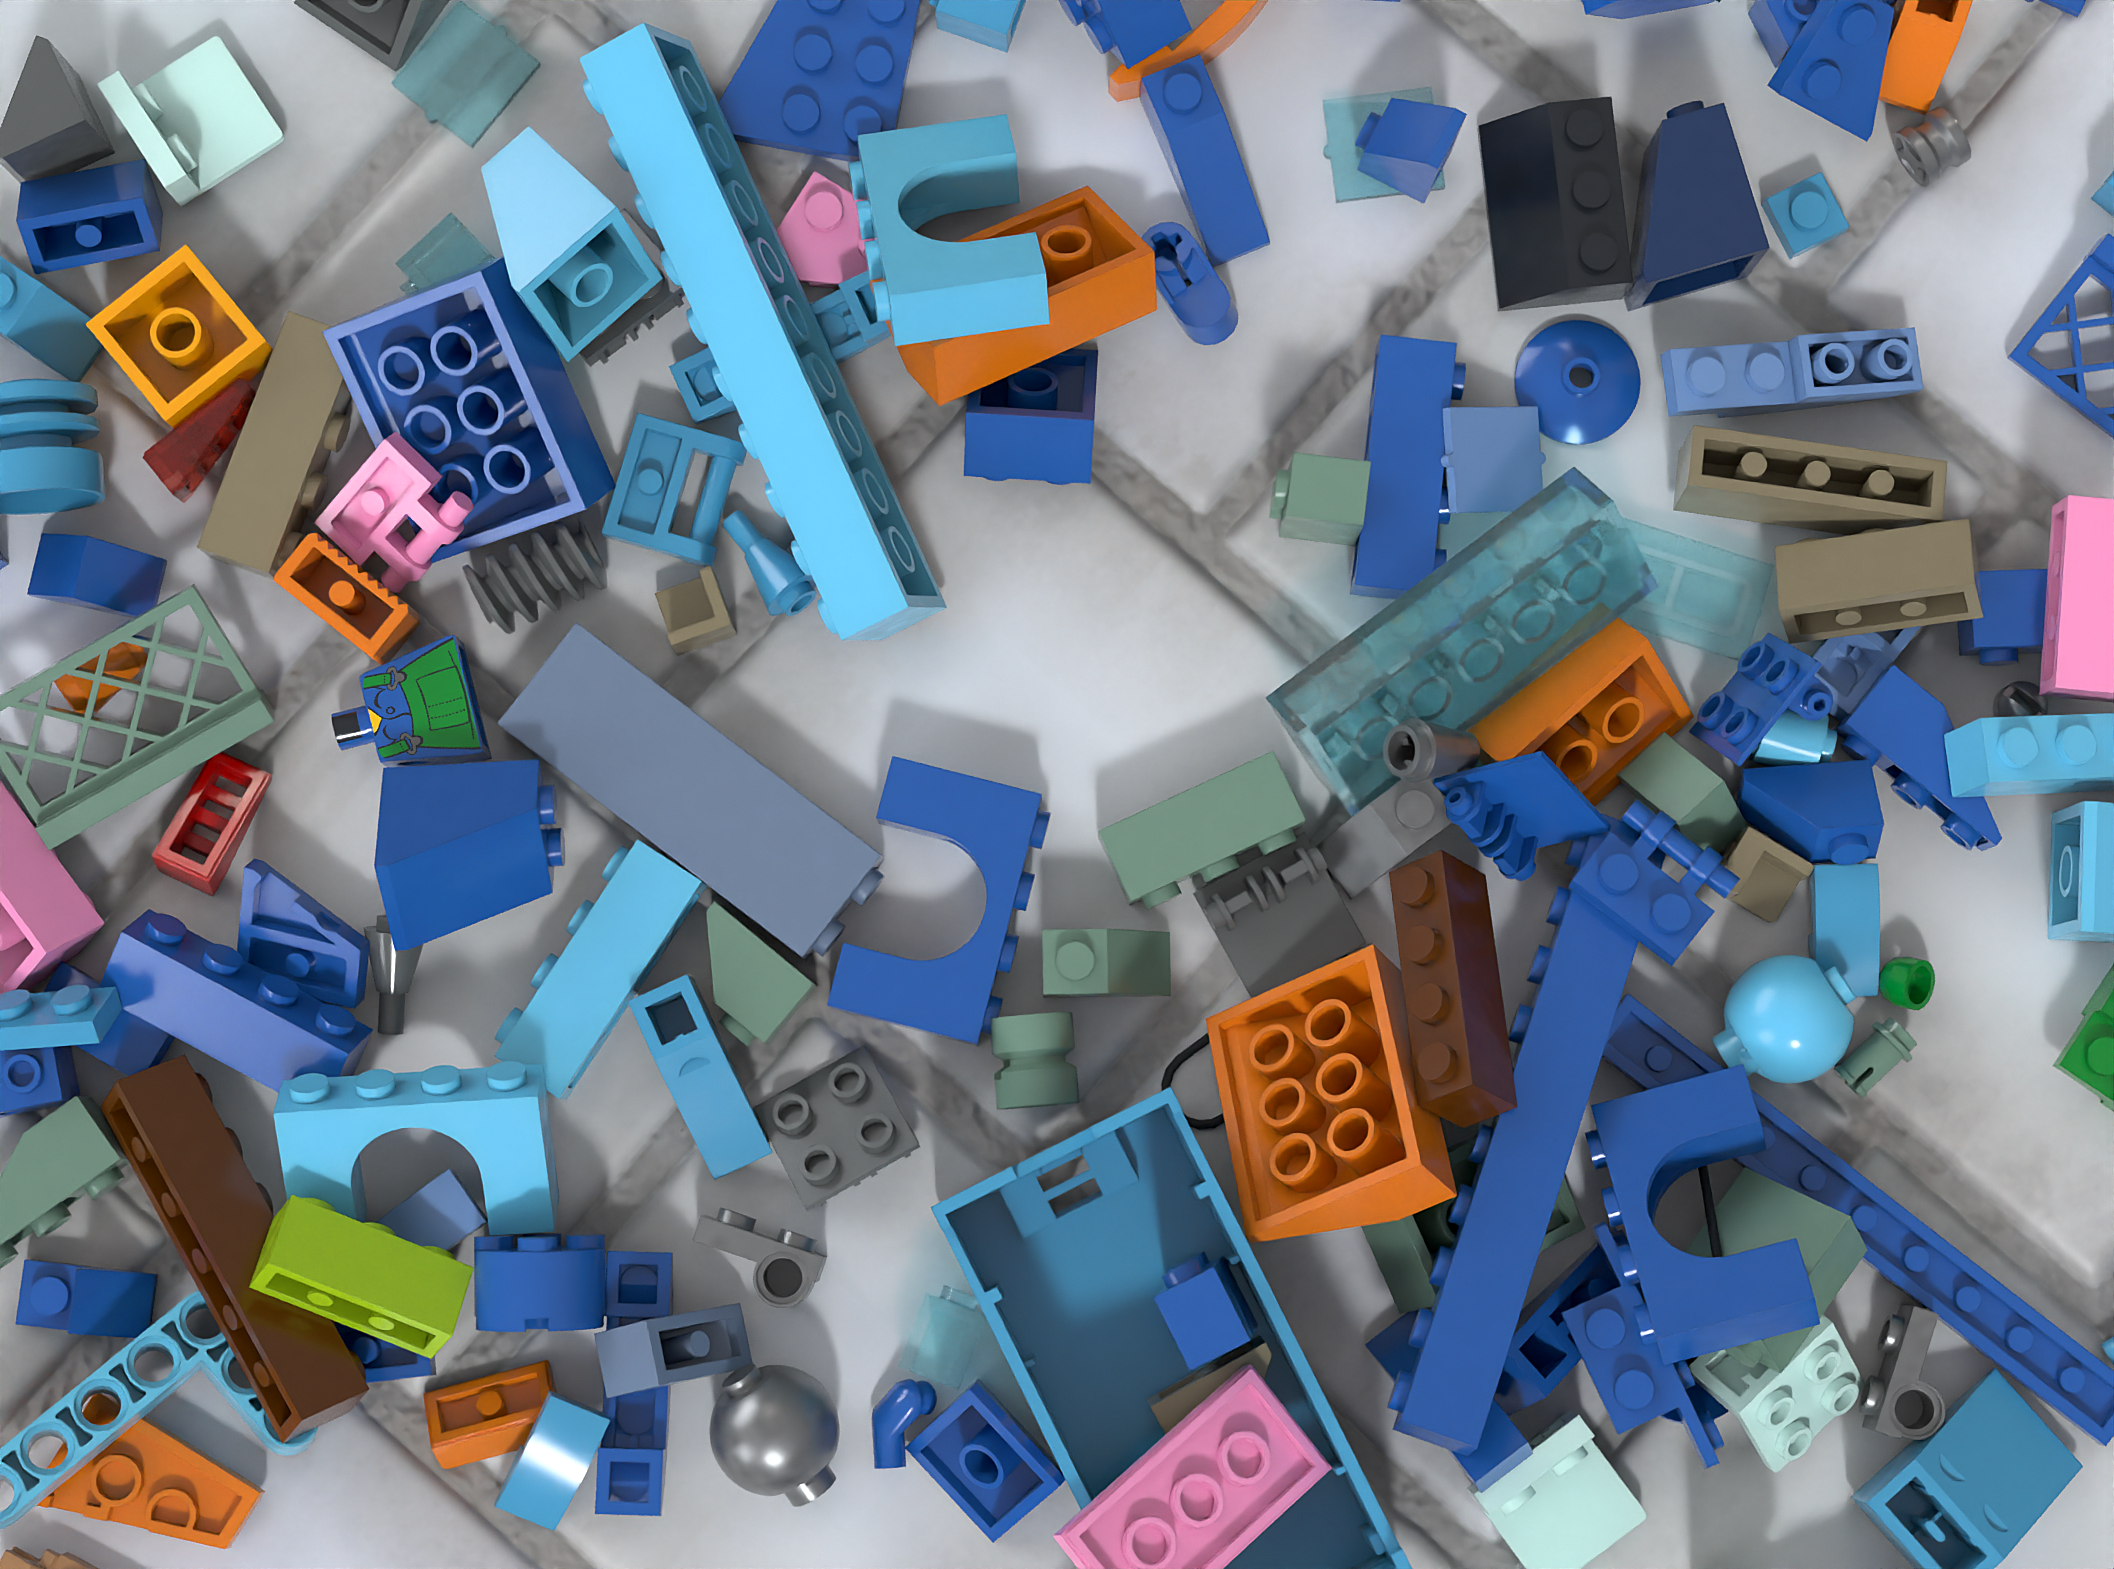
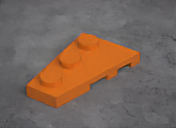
(156, 1484)

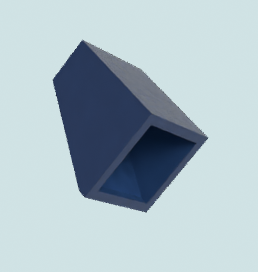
(1692, 209)

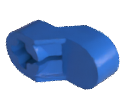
(1205, 306)

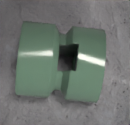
(1034, 1060)

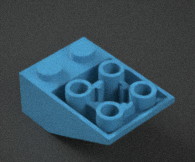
(1972, 1484)

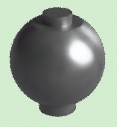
(775, 1432)

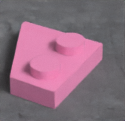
(823, 234)

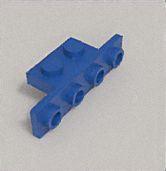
(1624, 1370)

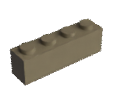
(280, 453)
(1805, 483)

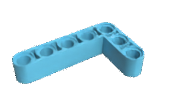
(136, 1400)

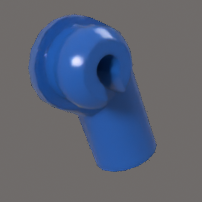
(894, 1415)

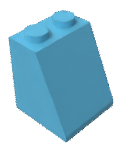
(563, 243)
(2082, 873)

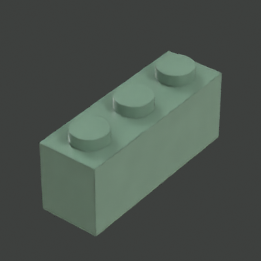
(1202, 831)

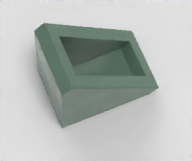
(1683, 787)

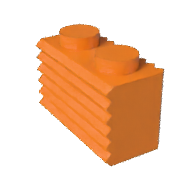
(348, 598)

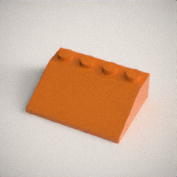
(1327, 1103)

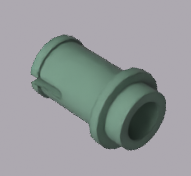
(1876, 1056)

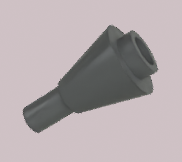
(392, 975)

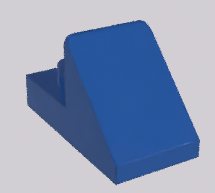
(86, 1299)

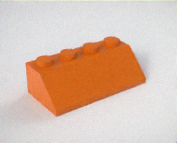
(1095, 282)

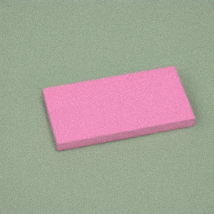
(1201, 1486)

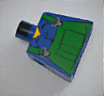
(418, 710)

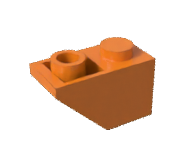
(1920, 50)

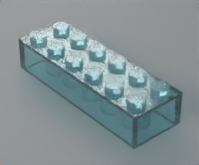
(1466, 635)

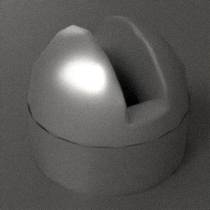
(2006, 707)

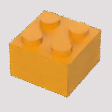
(180, 337)

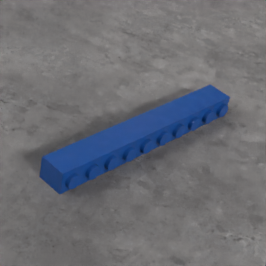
(1518, 1169)

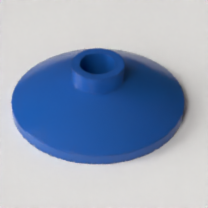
(1571, 412)

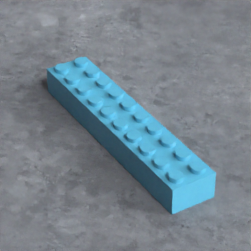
(760, 335)

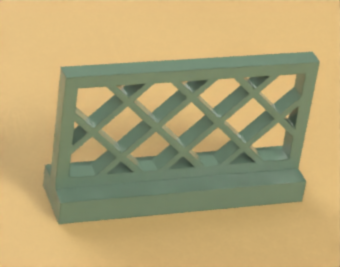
(157, 761)

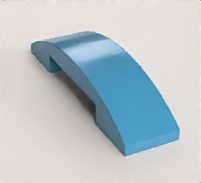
(846, 322)

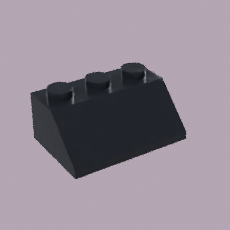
(1555, 205)

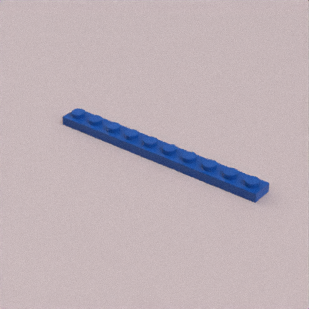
(1896, 1240)

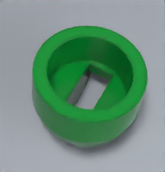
(1907, 982)

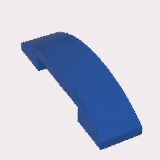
(636, 1440)

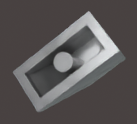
(1384, 834)

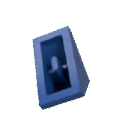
(96, 575)

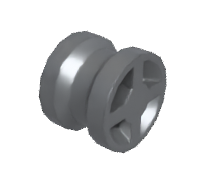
(1932, 146)

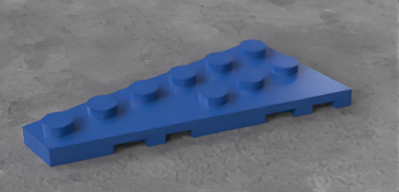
(823, 75)

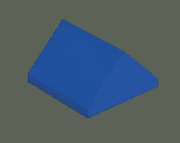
(986, 1461)

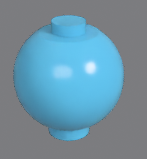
(1787, 1019)

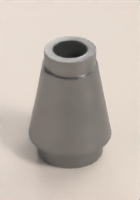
(1427, 750)

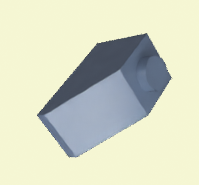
(672, 1349)

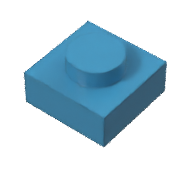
(1805, 215)

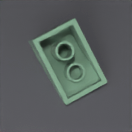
(1409, 1245)

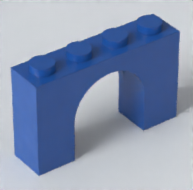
(996, 830)
(1693, 1300)

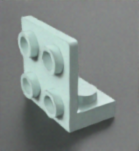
(195, 119)
(1787, 1407)
(1561, 1500)

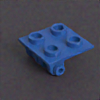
(1766, 683)
(1518, 808)

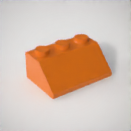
(1589, 711)

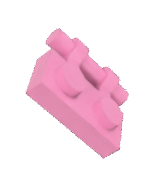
(378, 501)

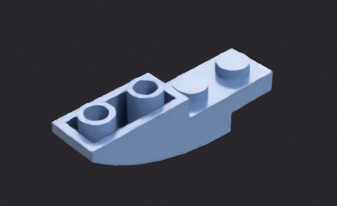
(1792, 373)

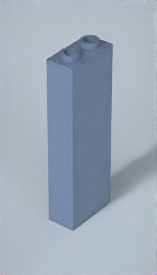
(694, 793)

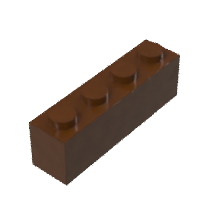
(1452, 990)

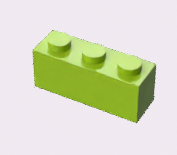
(362, 1276)

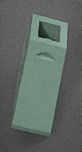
(55, 1167)

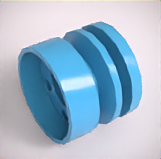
(36, 450)

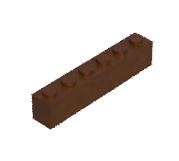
(219, 1226)

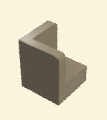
(696, 613)
(1766, 873)

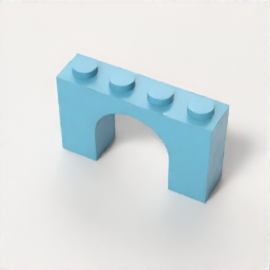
(934, 285)
(490, 1110)

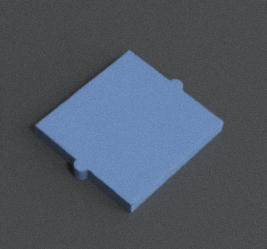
(1491, 458)

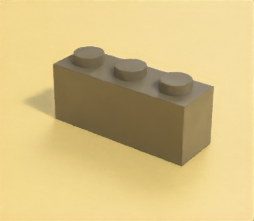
(1878, 581)

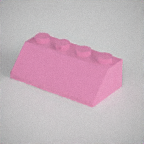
(40, 904)

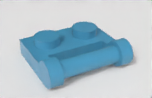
(654, 483)

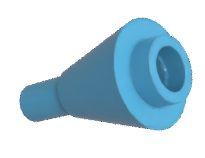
(774, 570)

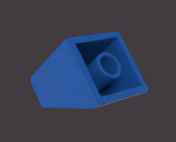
(463, 845)

